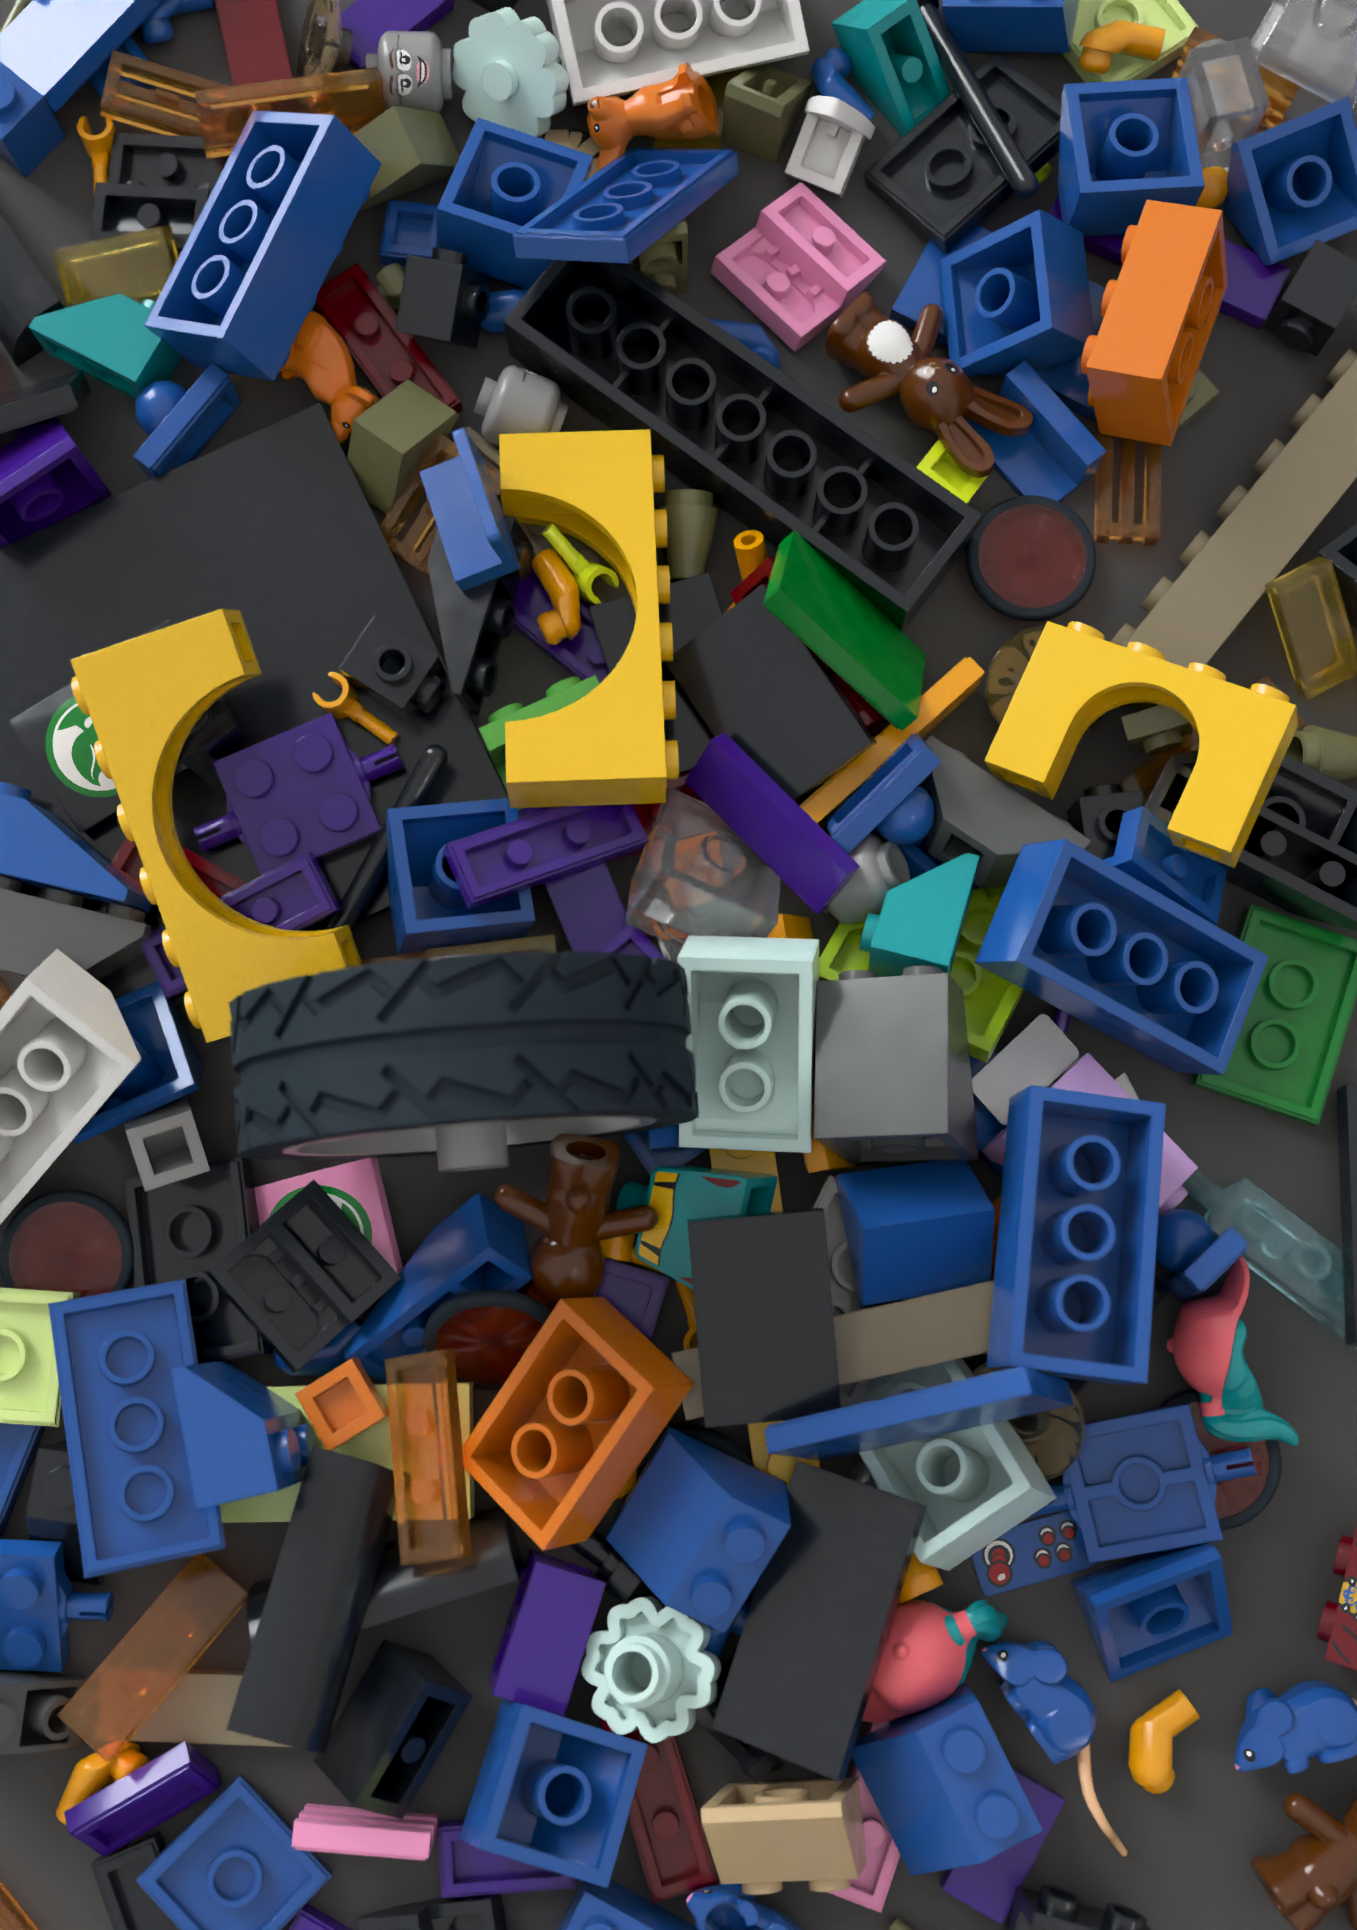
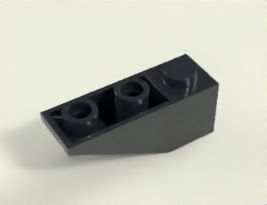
(476, 619)

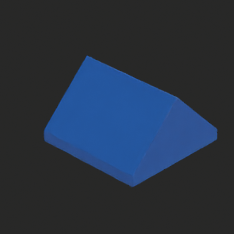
(1295, 183)
(167, 1066)
(916, 1230)
(1155, 1607)

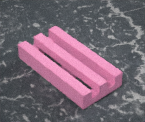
(364, 1832)

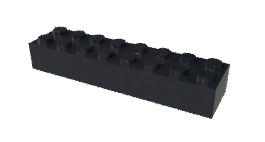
(741, 430)

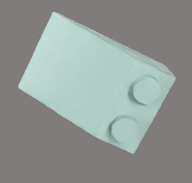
(752, 1041)
(969, 1479)

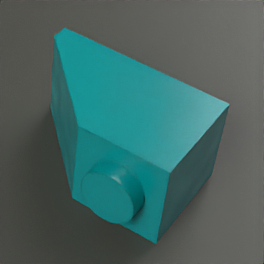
(893, 59)
(108, 342)
(921, 919)

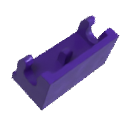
(546, 1633)

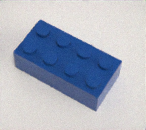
(264, 243)
(1122, 958)
(1077, 1235)

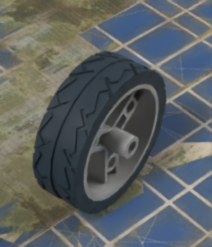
(461, 1056)

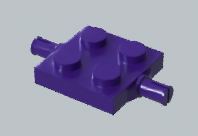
(298, 795)

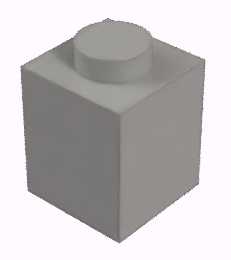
(166, 1144)

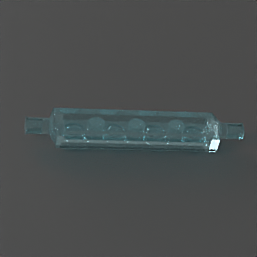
(1279, 1246)

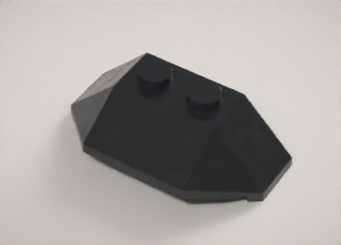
(1299, 846)

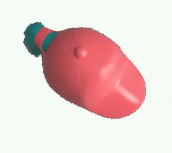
(1211, 1360)
(928, 1655)

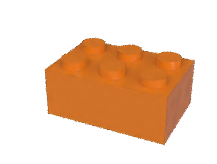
(1156, 321)
(573, 1421)

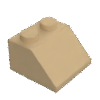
(787, 1834)

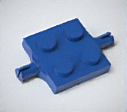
(1145, 1484)
(39, 1606)

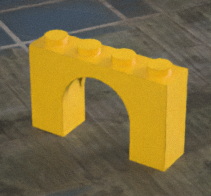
(1082, 676)

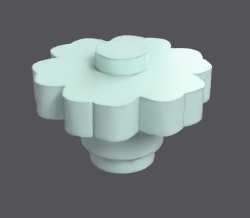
(510, 72)
(650, 1670)

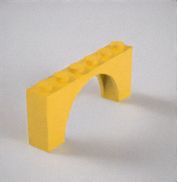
(143, 707)
(612, 739)

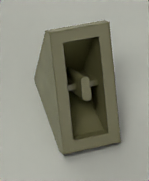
(763, 110)
(411, 149)
(393, 439)

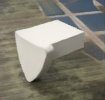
(828, 144)

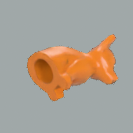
(661, 111)
(328, 369)

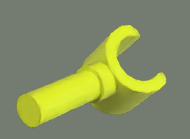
(583, 570)

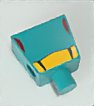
(691, 1193)

